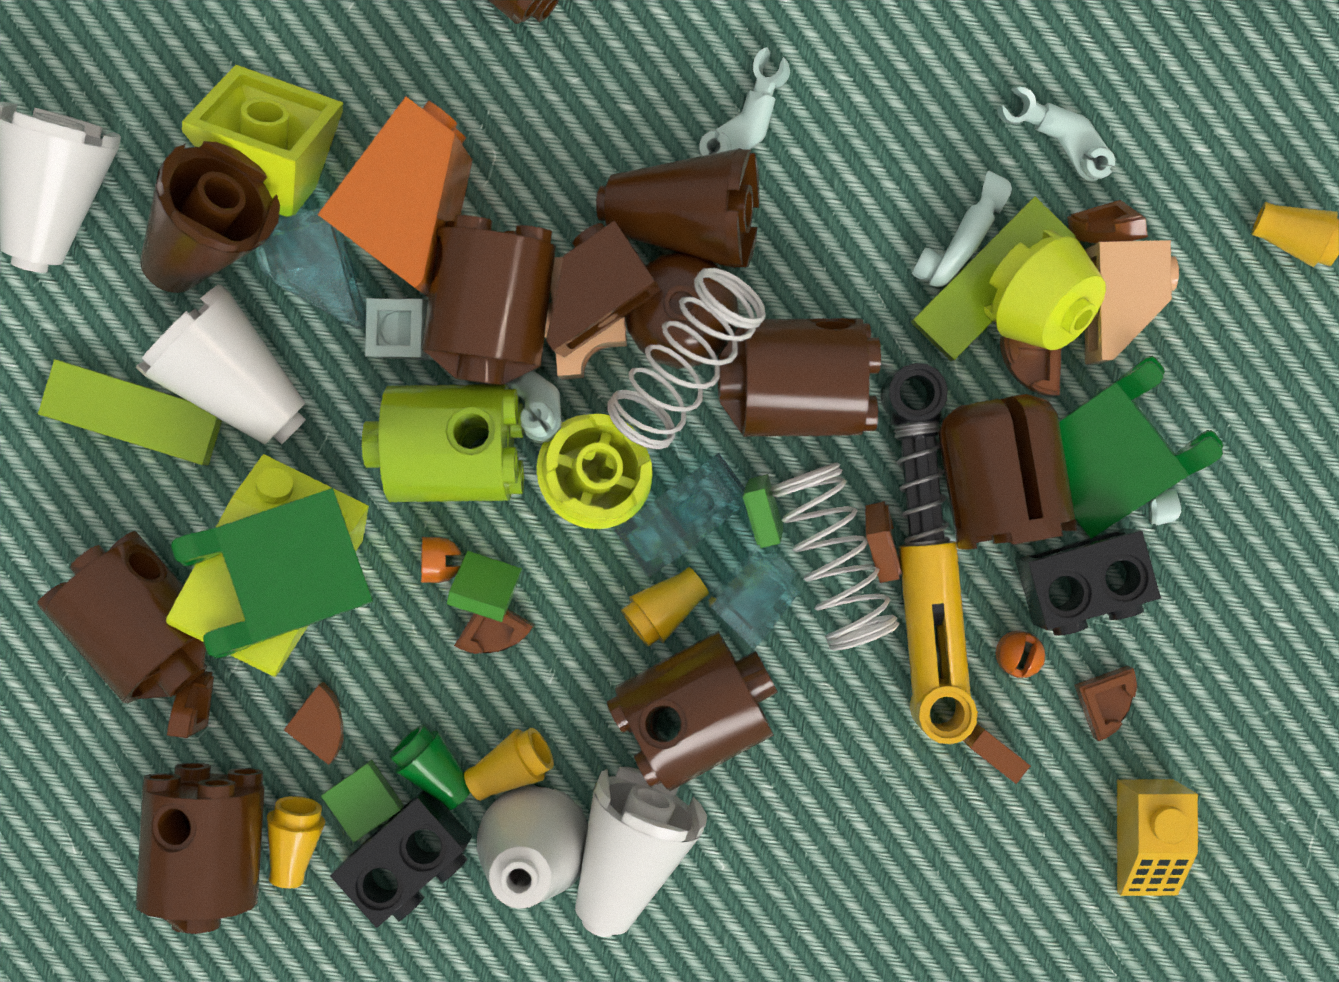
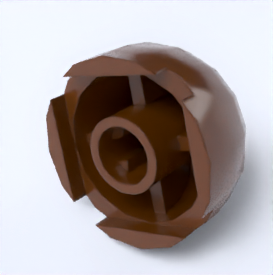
(676, 278)

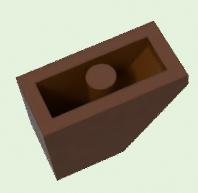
(597, 287)

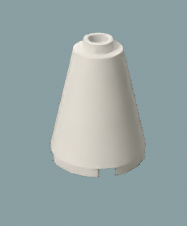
(47, 182)
(225, 369)
(531, 845)
(631, 848)

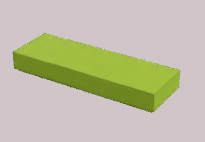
(957, 311)
(129, 412)

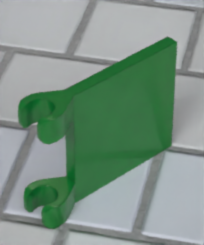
(1119, 456)
(285, 568)

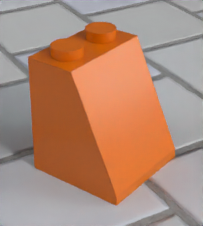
(404, 191)

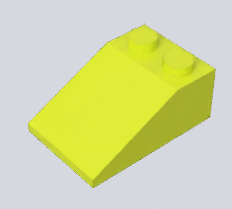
(209, 595)

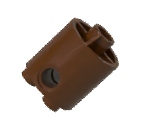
(488, 300)
(802, 378)
(117, 620)
(715, 705)
(199, 845)

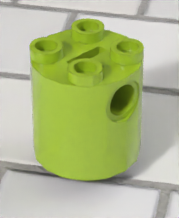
(428, 437)

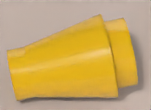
(1301, 232)
(662, 607)
(512, 764)
(292, 838)

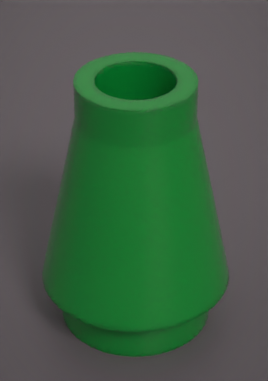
(429, 764)

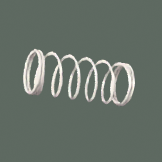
(723, 315)
(867, 627)

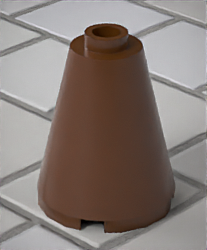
(689, 206)
(205, 215)

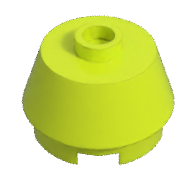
(1046, 292)
(594, 473)

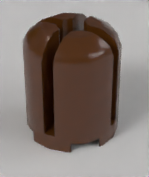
(1006, 472)

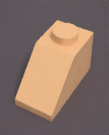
(1138, 287)

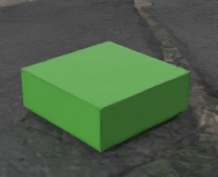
(763, 511)
(484, 586)
(362, 801)

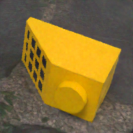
(1155, 836)

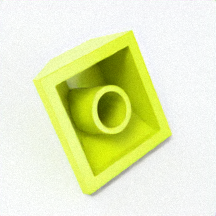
(274, 126)

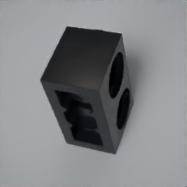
(1085, 568)
(396, 850)

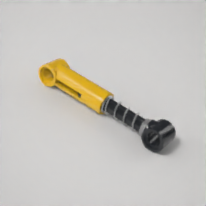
(929, 563)

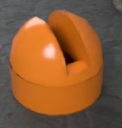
(434, 560)
(1010, 650)

